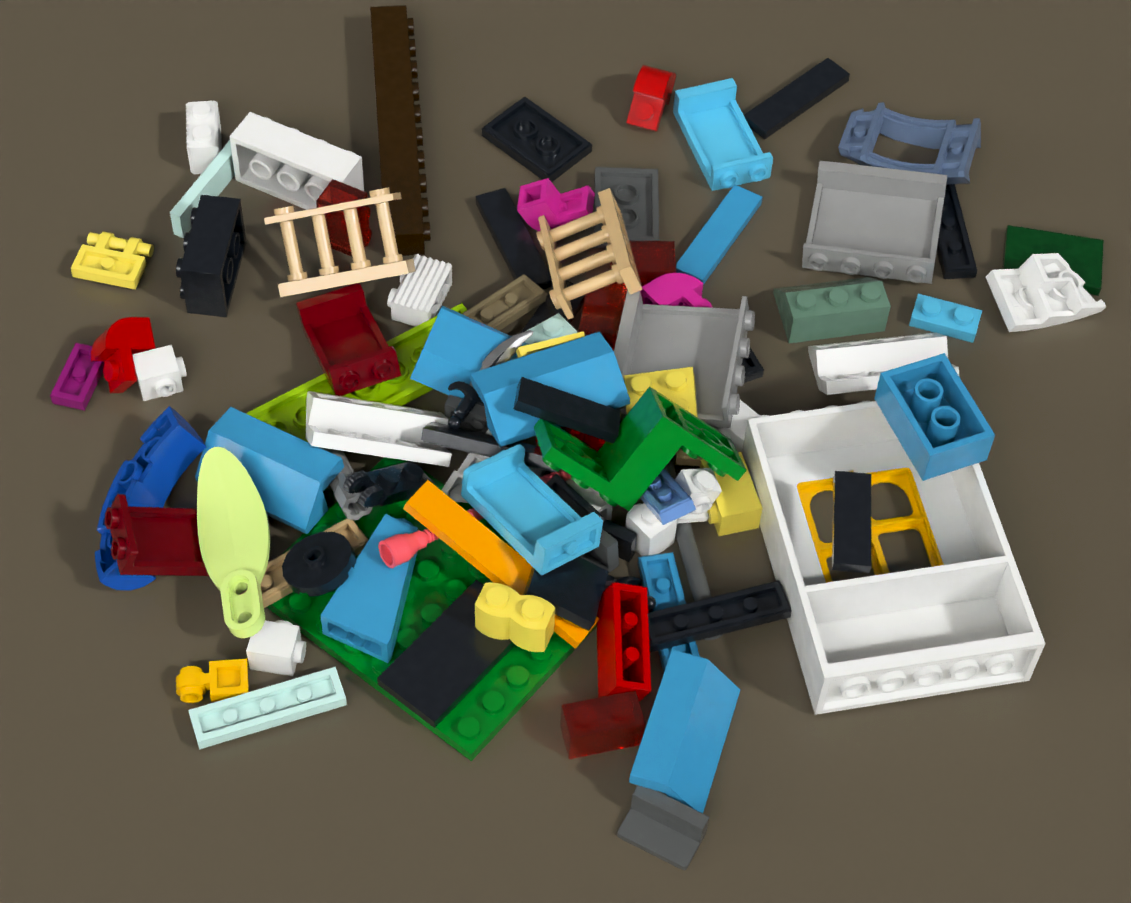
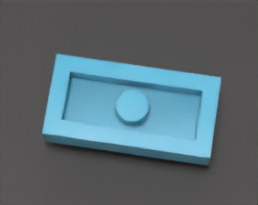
(945, 318)

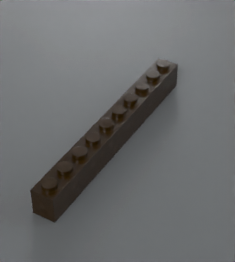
(397, 125)

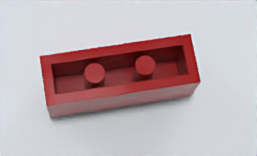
(623, 641)

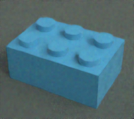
(934, 416)

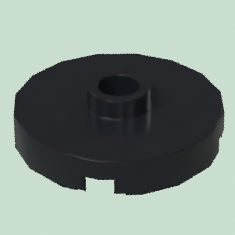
(318, 563)

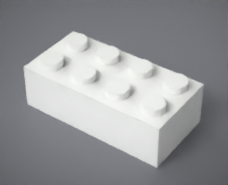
(290, 162)

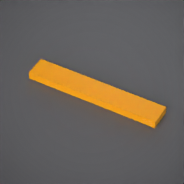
(480, 547)

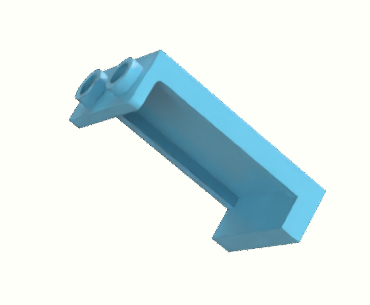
(720, 135)
(528, 511)

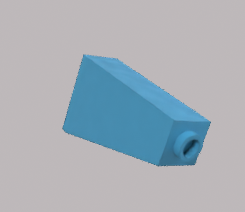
(372, 599)

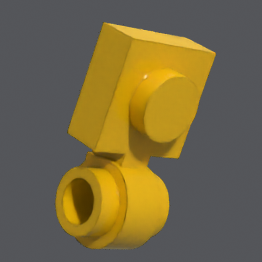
(224, 681)

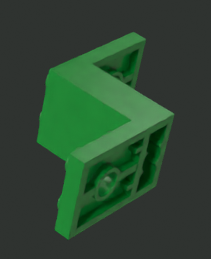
(643, 448)

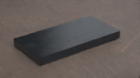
(444, 661)

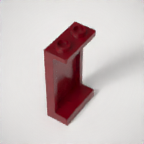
(347, 340)
(154, 540)

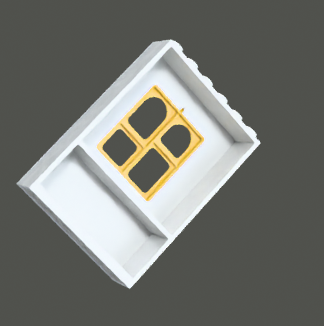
(889, 632)

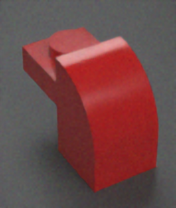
(651, 93)
(116, 348)

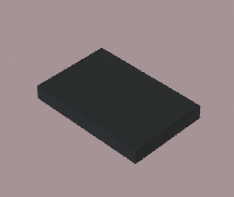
(536, 140)

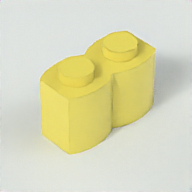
(521, 618)

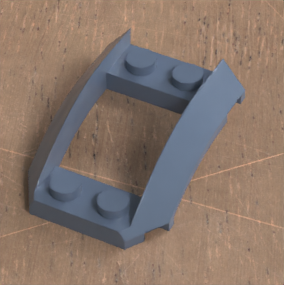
(955, 141)

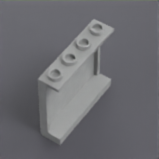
(875, 222)
(683, 337)

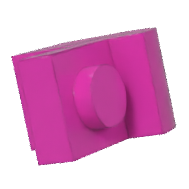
(544, 199)
(675, 290)

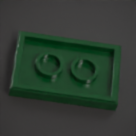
(1081, 253)

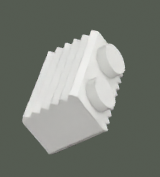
(202, 134)
(421, 291)

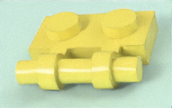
(111, 266)

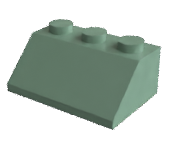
(833, 309)

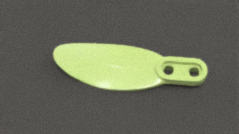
(233, 539)

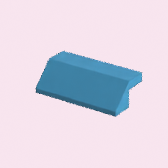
(455, 351)
(577, 367)
(282, 467)
(686, 730)

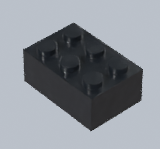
(212, 255)

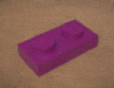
(77, 379)

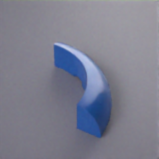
(147, 482)

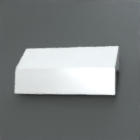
(858, 364)
(372, 428)

